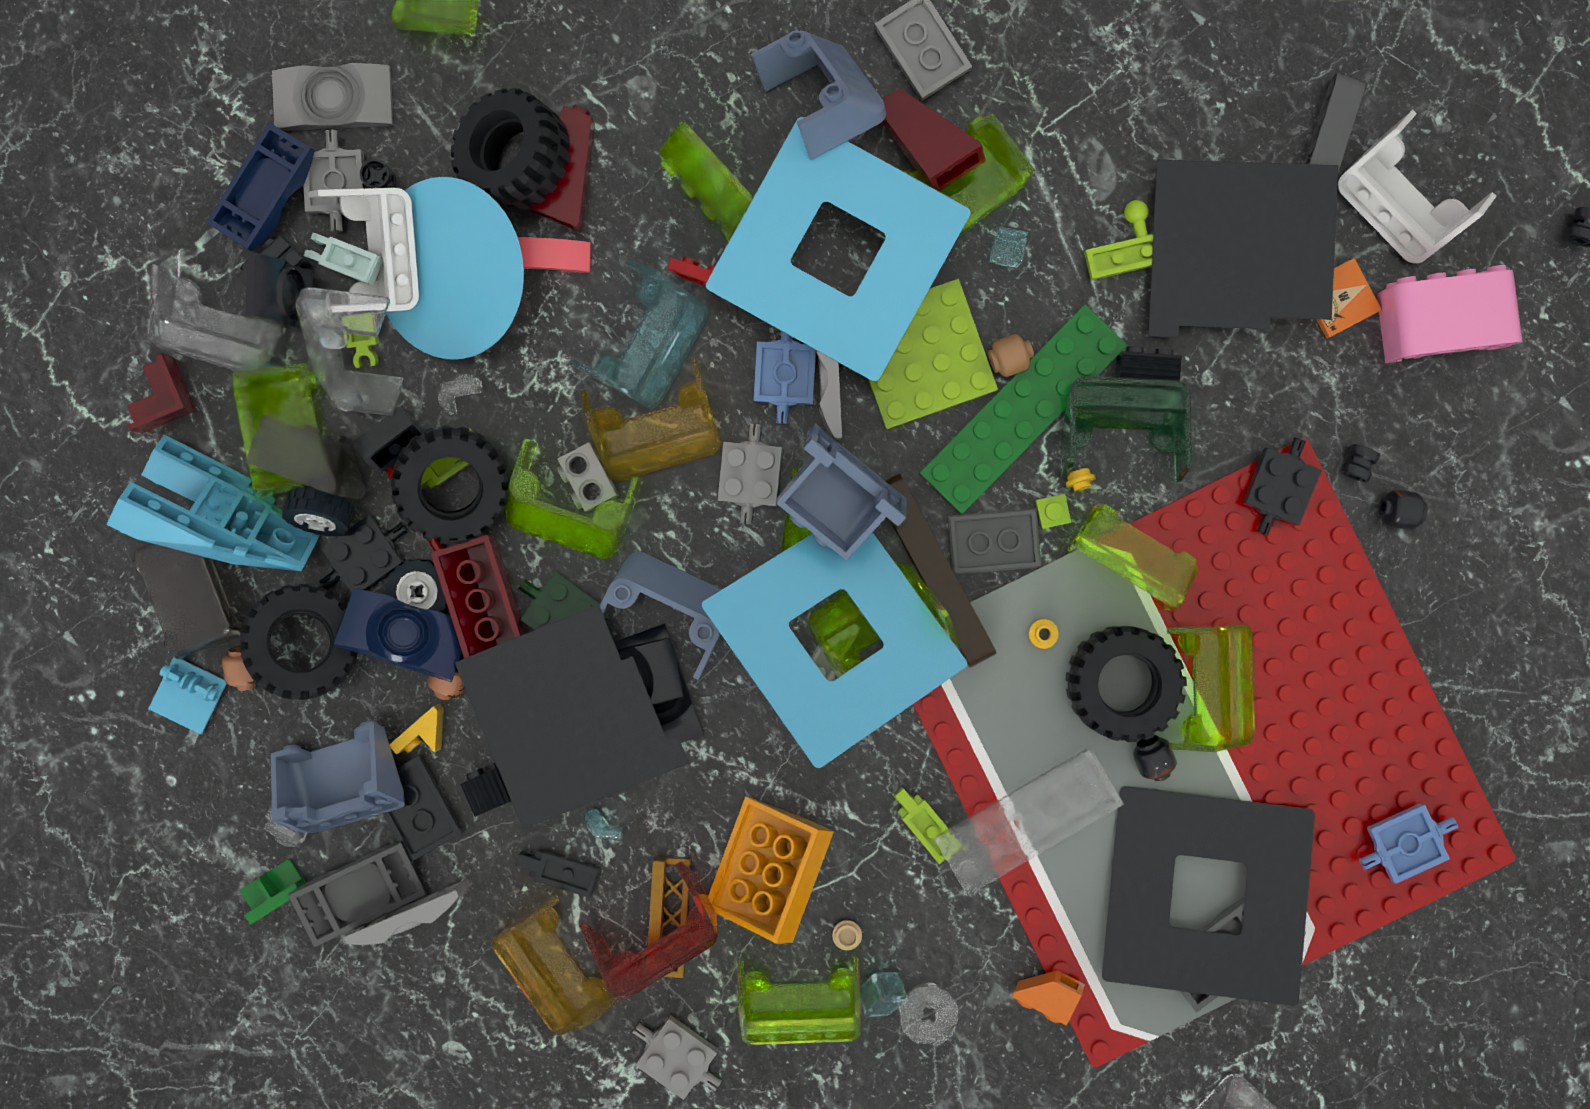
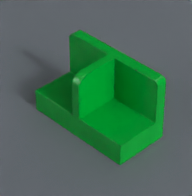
(271, 890)

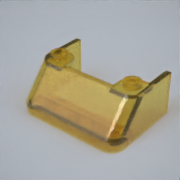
(657, 437)
(549, 973)

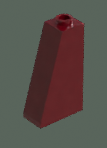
(930, 142)
(568, 200)

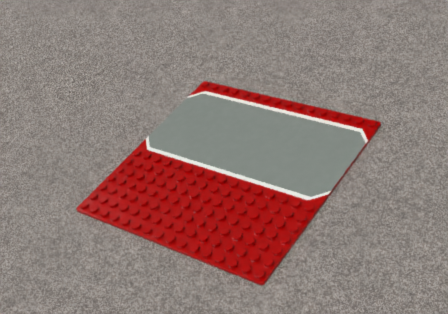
(1337, 731)

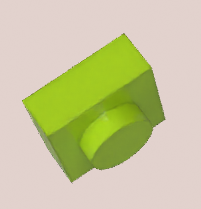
(1052, 511)

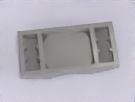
(332, 97)
(830, 395)
(408, 916)

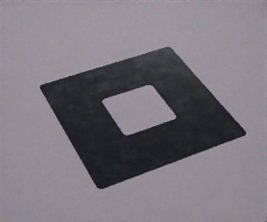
(1149, 952)

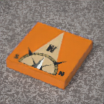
(1351, 299)

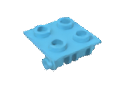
(187, 694)

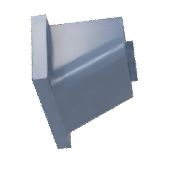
(839, 496)

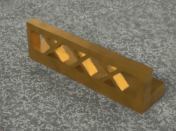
(657, 901)

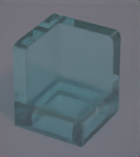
(1008, 247)
(882, 994)

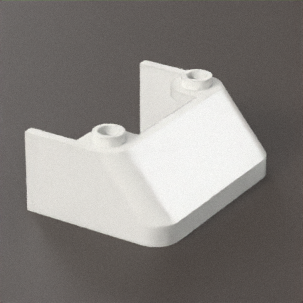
(1397, 207)
(388, 236)

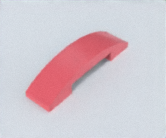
(556, 254)

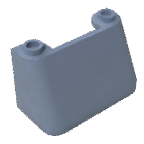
(335, 782)

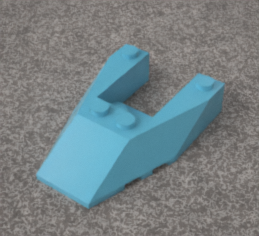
(222, 522)

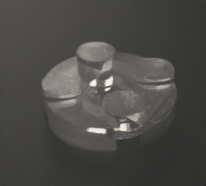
(928, 1031)

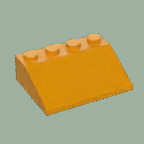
(769, 870)

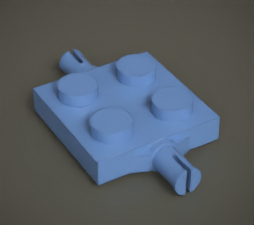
(784, 374)
(1408, 843)

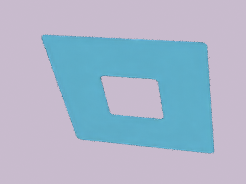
(850, 329)
(837, 713)

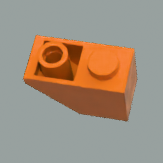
(1050, 994)

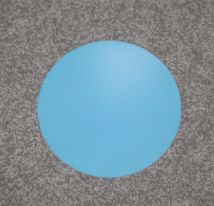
(465, 270)

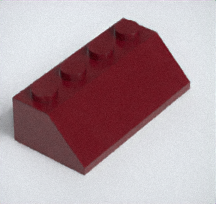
(478, 594)

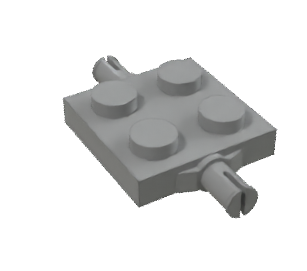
(332, 170)
(750, 474)
(676, 1057)

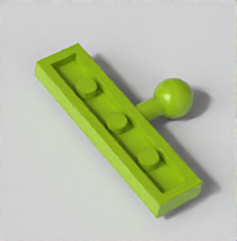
(1123, 255)

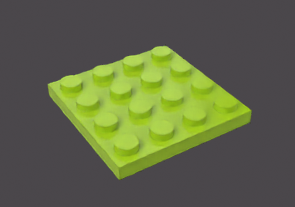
(935, 361)

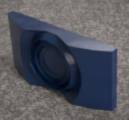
(262, 187)
(400, 634)

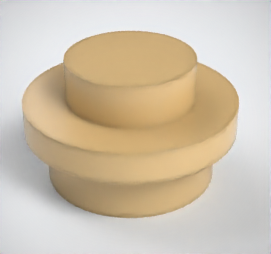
(847, 935)

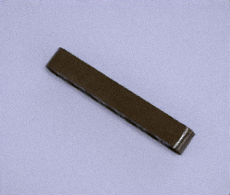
(940, 579)

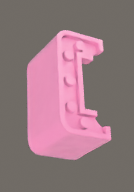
(1449, 313)

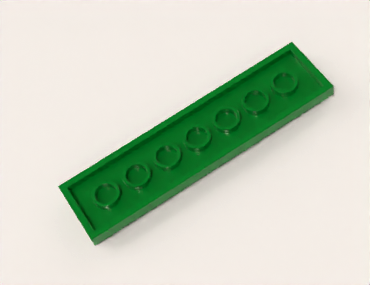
(1021, 410)

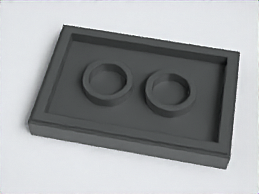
(994, 541)

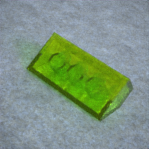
(705, 178)

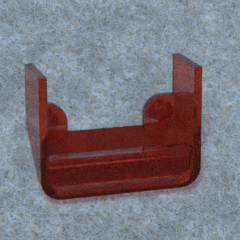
(631, 973)

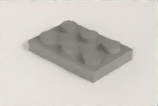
(923, 47)

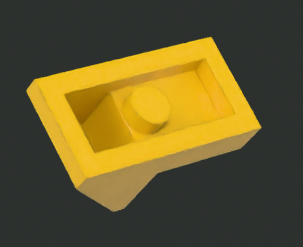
(427, 727)

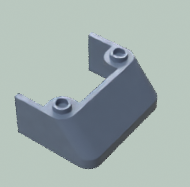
(847, 103)
(670, 586)

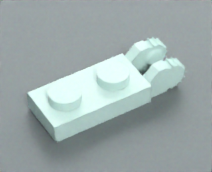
(346, 259)

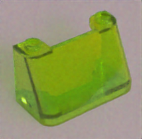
(279, 394)

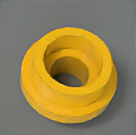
(1080, 479)
(1034, 633)

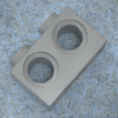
(594, 474)

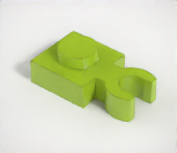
(363, 347)

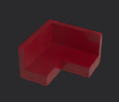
(170, 396)

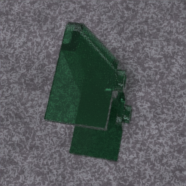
(1129, 404)

